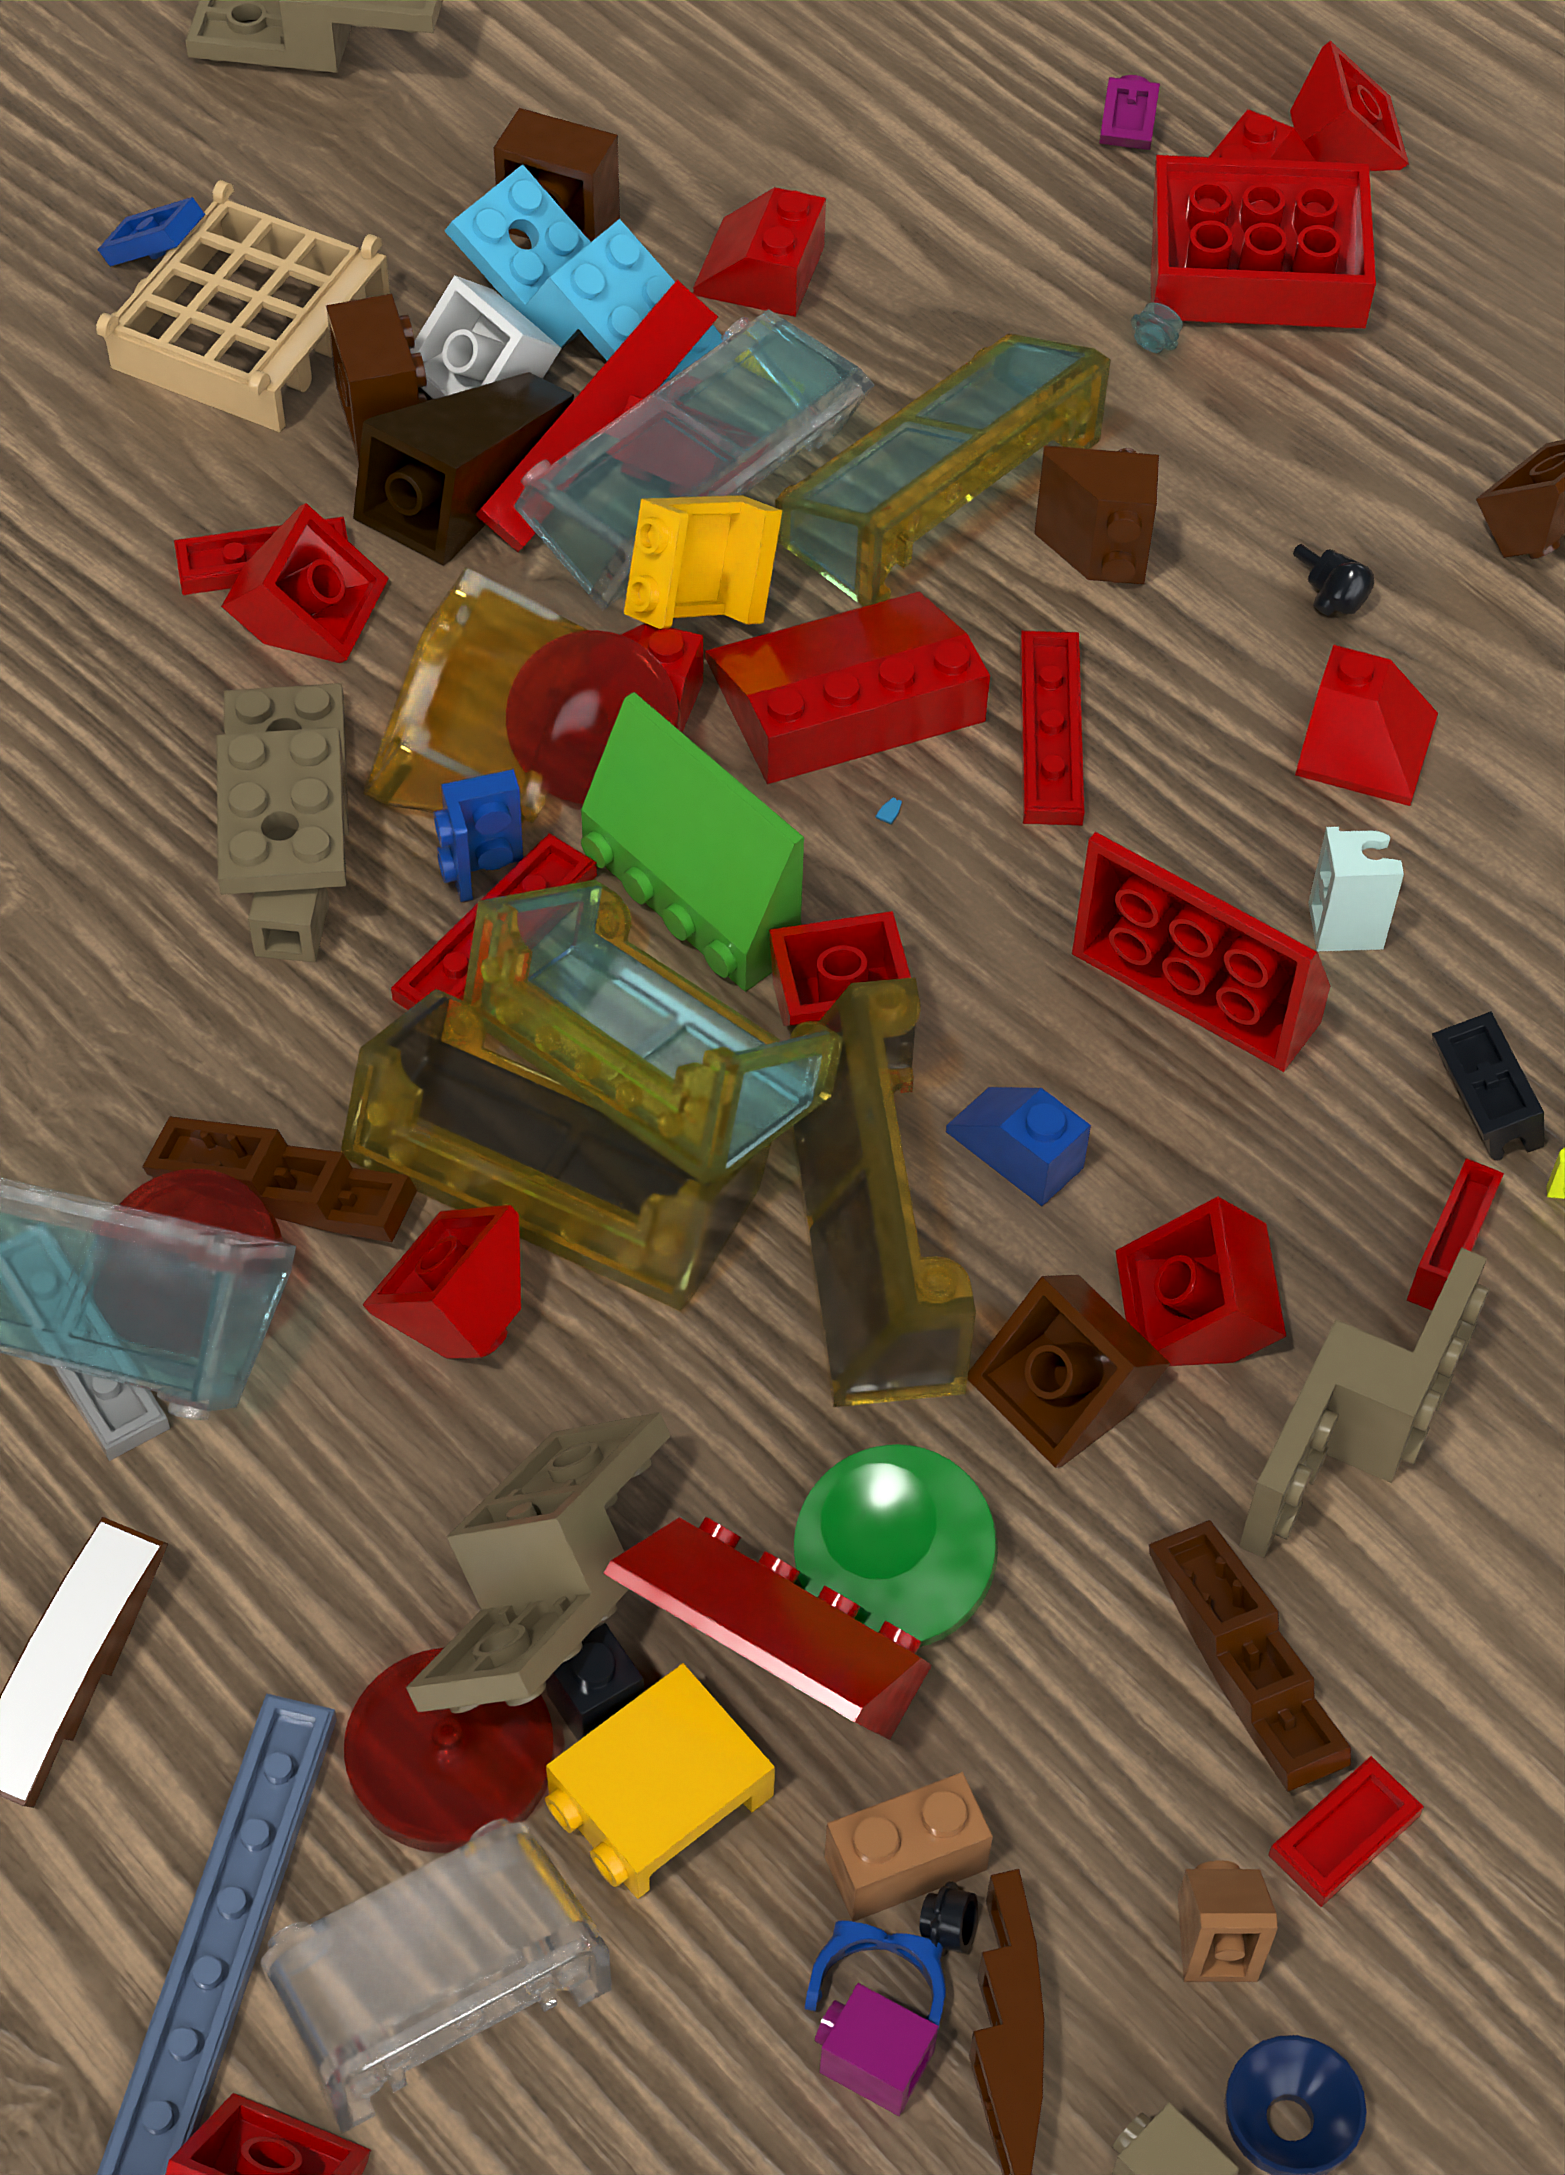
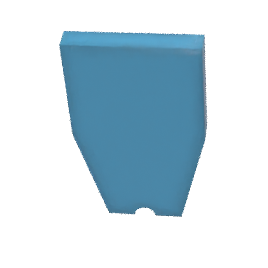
(889, 810)

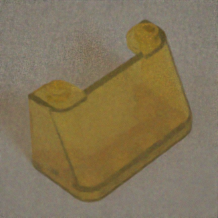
(456, 697)

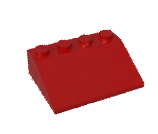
(1263, 241)
(851, 685)
(1198, 954)
(775, 1622)

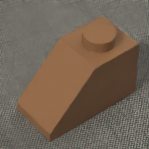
(1225, 1923)

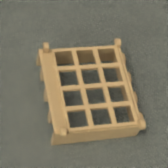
(249, 235)

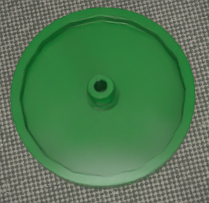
(899, 1539)

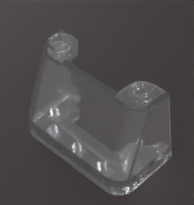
(431, 1964)

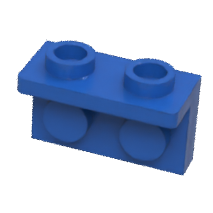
(478, 827)

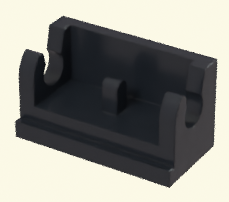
(1491, 1084)

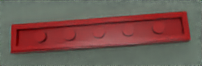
(633, 369)

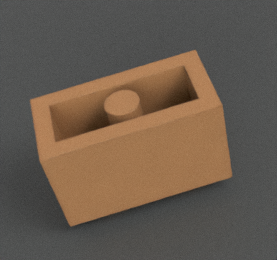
(907, 1846)

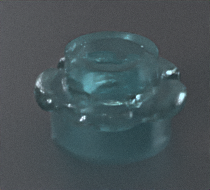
(1157, 328)

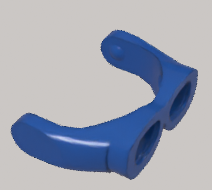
(856, 1937)

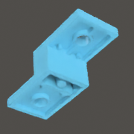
(564, 278)

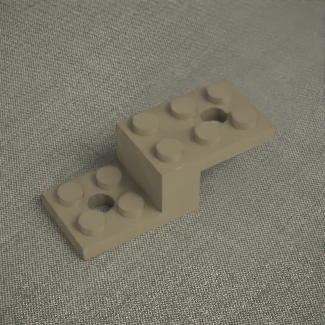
(297, 31)
(283, 782)
(1365, 1404)
(538, 1565)

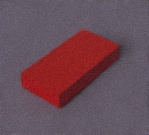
(1345, 1831)

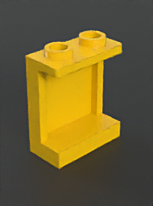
(702, 559)
(656, 1779)

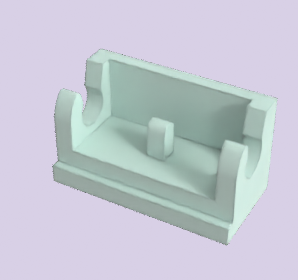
(1353, 894)

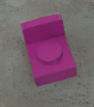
(1129, 112)

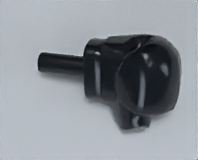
(1340, 580)

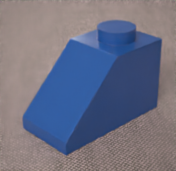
(1024, 1138)

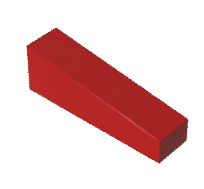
(1456, 1229)

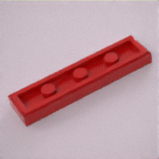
(1051, 728)
(447, 962)

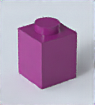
(875, 2047)

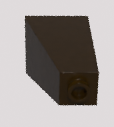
(443, 458)

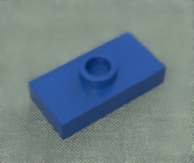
(151, 232)

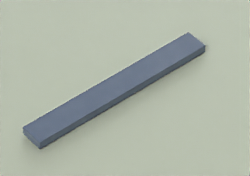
(220, 1938)

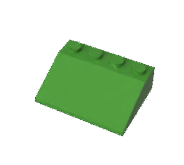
(692, 844)

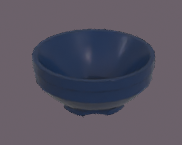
(1303, 2073)

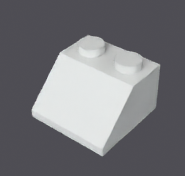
(478, 341)

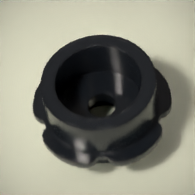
(950, 1918)

